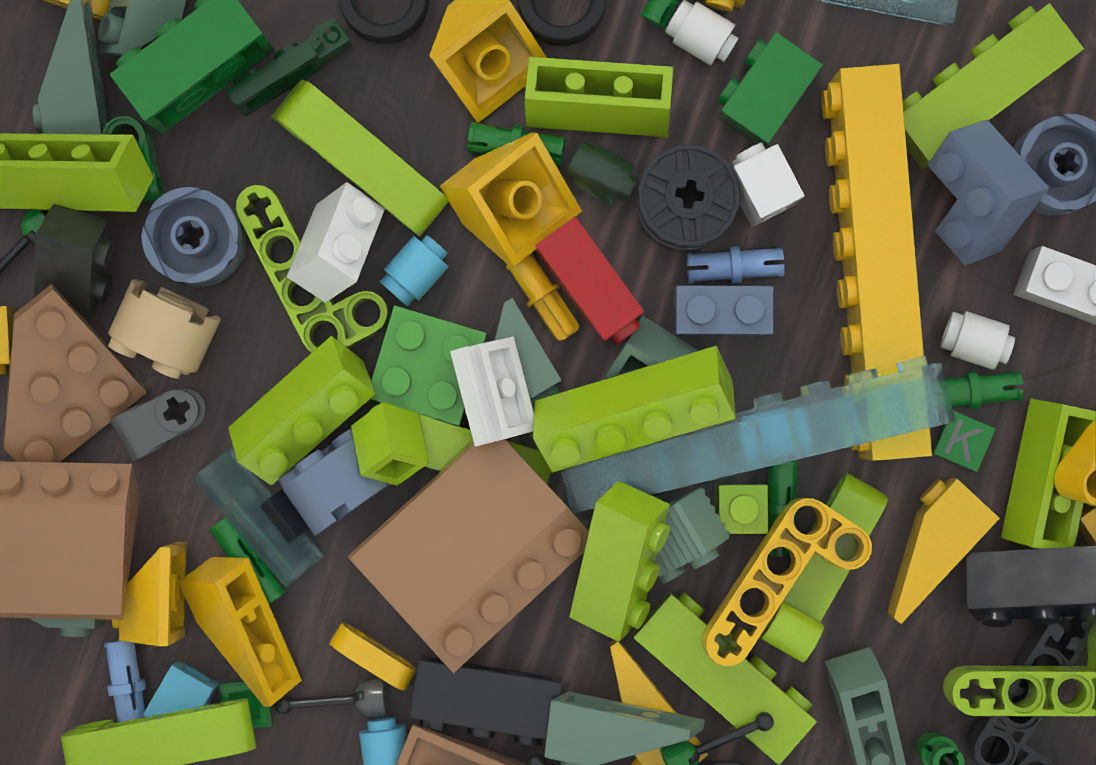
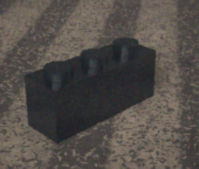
(1032, 585)
(484, 700)

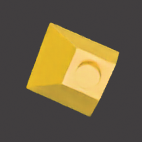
(484, 53)
(512, 198)
(155, 600)

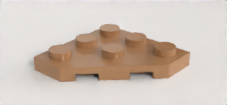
(60, 381)

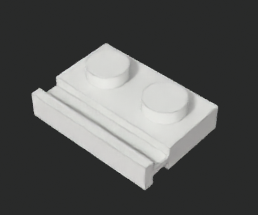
(493, 390)

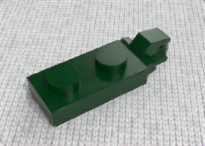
(290, 65)

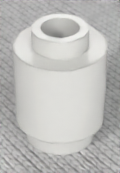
(702, 32)
(977, 339)

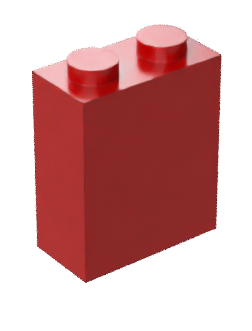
(590, 282)

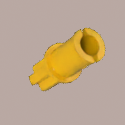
(544, 298)

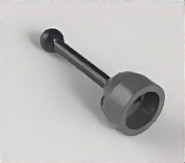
(370, 699)

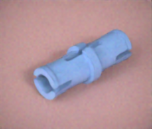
(735, 264)
(125, 680)

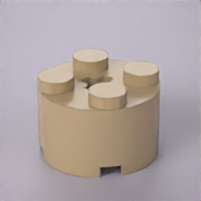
(163, 329)

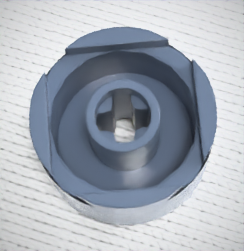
(1074, 140)
(170, 225)
(329, 484)

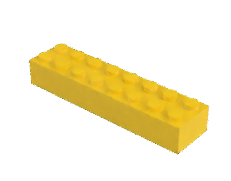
(874, 233)

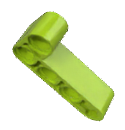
(360, 157)
(306, 317)
(798, 619)
(1042, 688)
(164, 738)

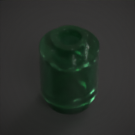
(602, 173)

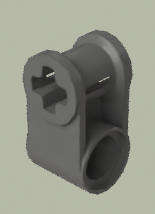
(153, 424)

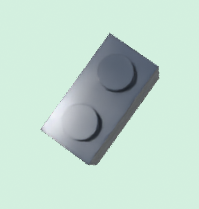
(723, 311)

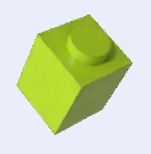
(389, 444)
(742, 507)

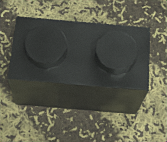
(74, 257)

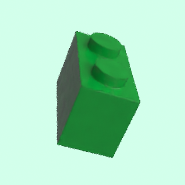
(769, 89)

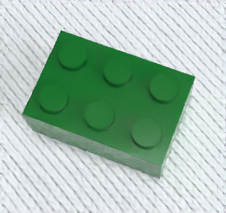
(190, 62)

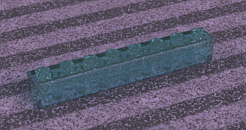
(775, 433)

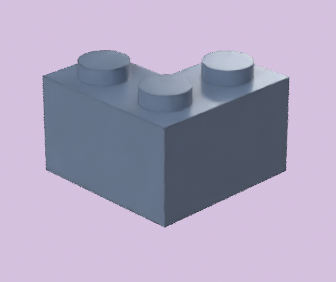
(991, 189)

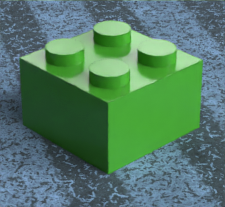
(417, 365)

